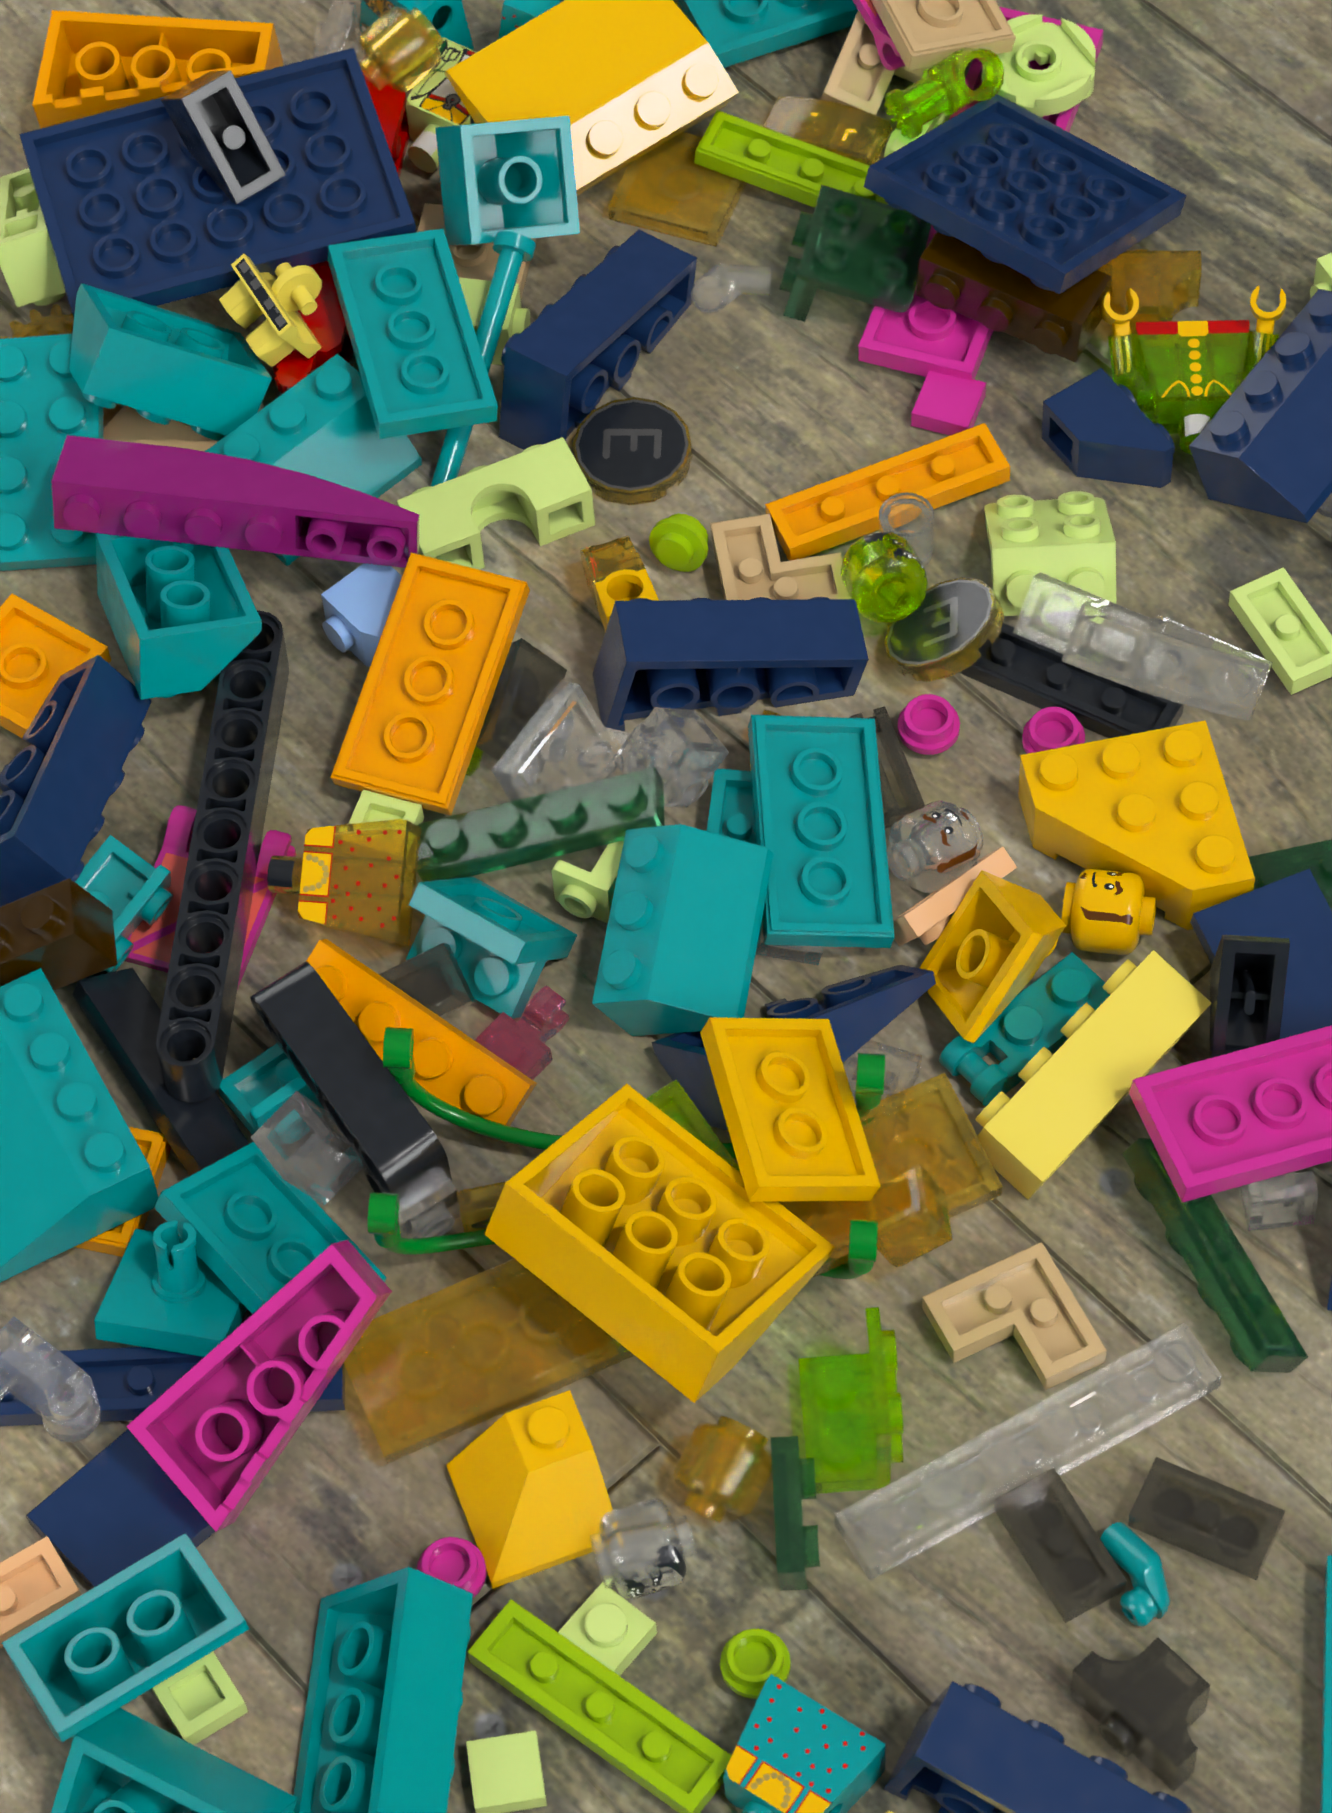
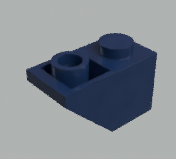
(1106, 435)

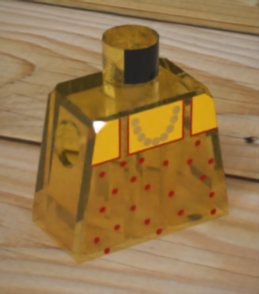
(354, 878)

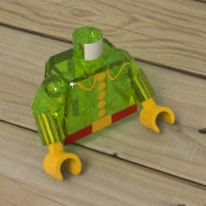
(1186, 367)

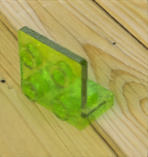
(853, 1413)

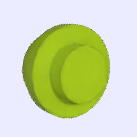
(679, 542)
(751, 1659)

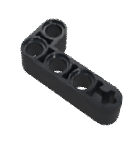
(351, 1083)

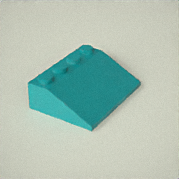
(63, 1142)

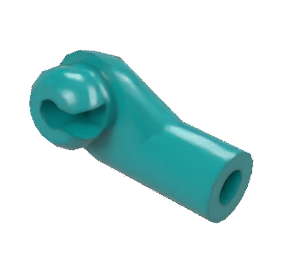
(1146, 1573)

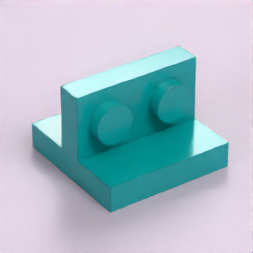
(492, 938)

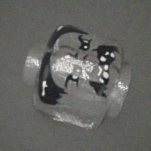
(642, 1548)

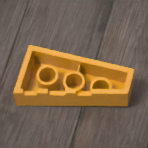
(123, 59)

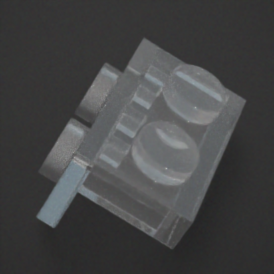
(560, 747)

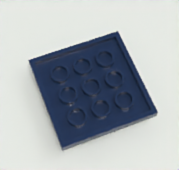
(1025, 193)

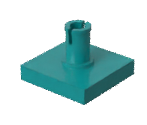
(167, 1296)

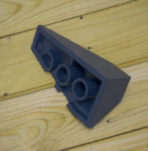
(855, 1011)

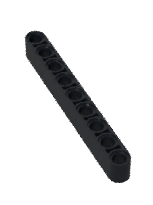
(222, 867)

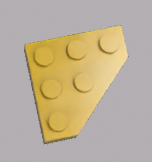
(1142, 808)

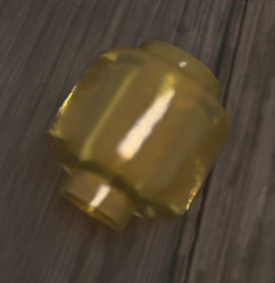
(400, 49)
(723, 1469)

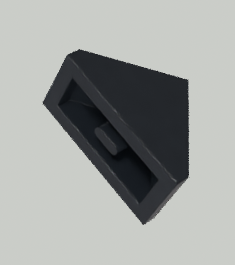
(1247, 992)

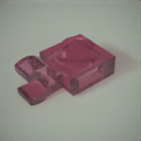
(523, 1041)

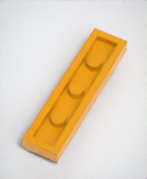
(851, 503)
(444, 1057)

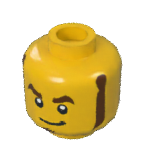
(1107, 911)

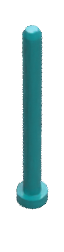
(512, 251)

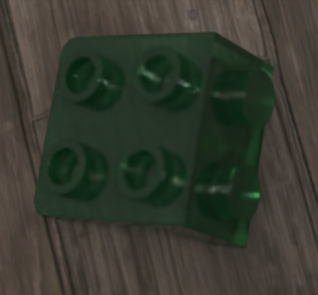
(854, 251)

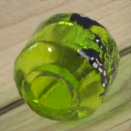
(884, 577)

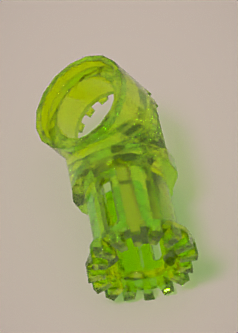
(943, 90)

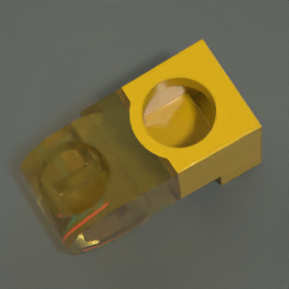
(615, 574)

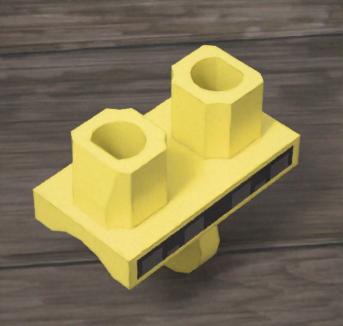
(279, 301)

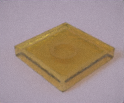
(675, 195)

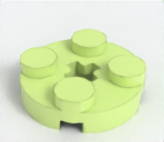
(1063, 82)

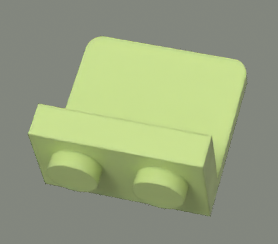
(1056, 537)

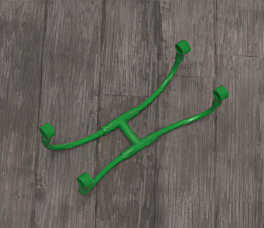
(384, 1207)

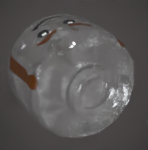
(934, 845)

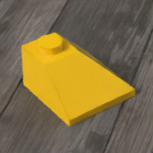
(990, 952)
(531, 1489)

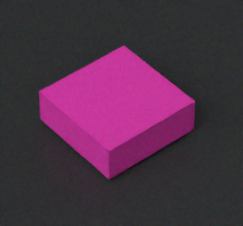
(948, 403)

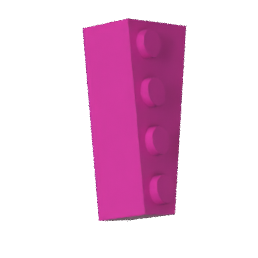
(251, 1393)

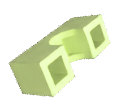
(534, 487)

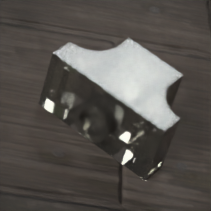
(1145, 1707)

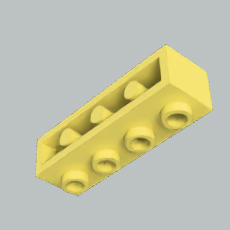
(1090, 1073)

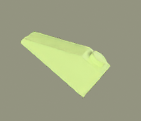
(26, 245)

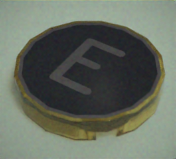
(633, 450)
(945, 630)

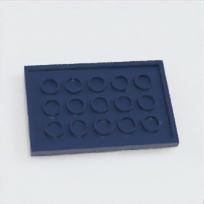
(153, 226)

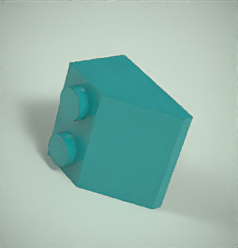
(507, 179)

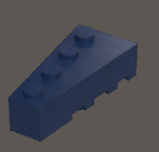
(592, 338)
(726, 655)
(991, 1762)

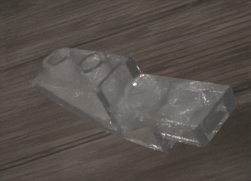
(1142, 651)

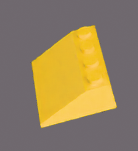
(615, 66)
(656, 1241)

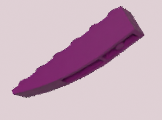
(223, 504)

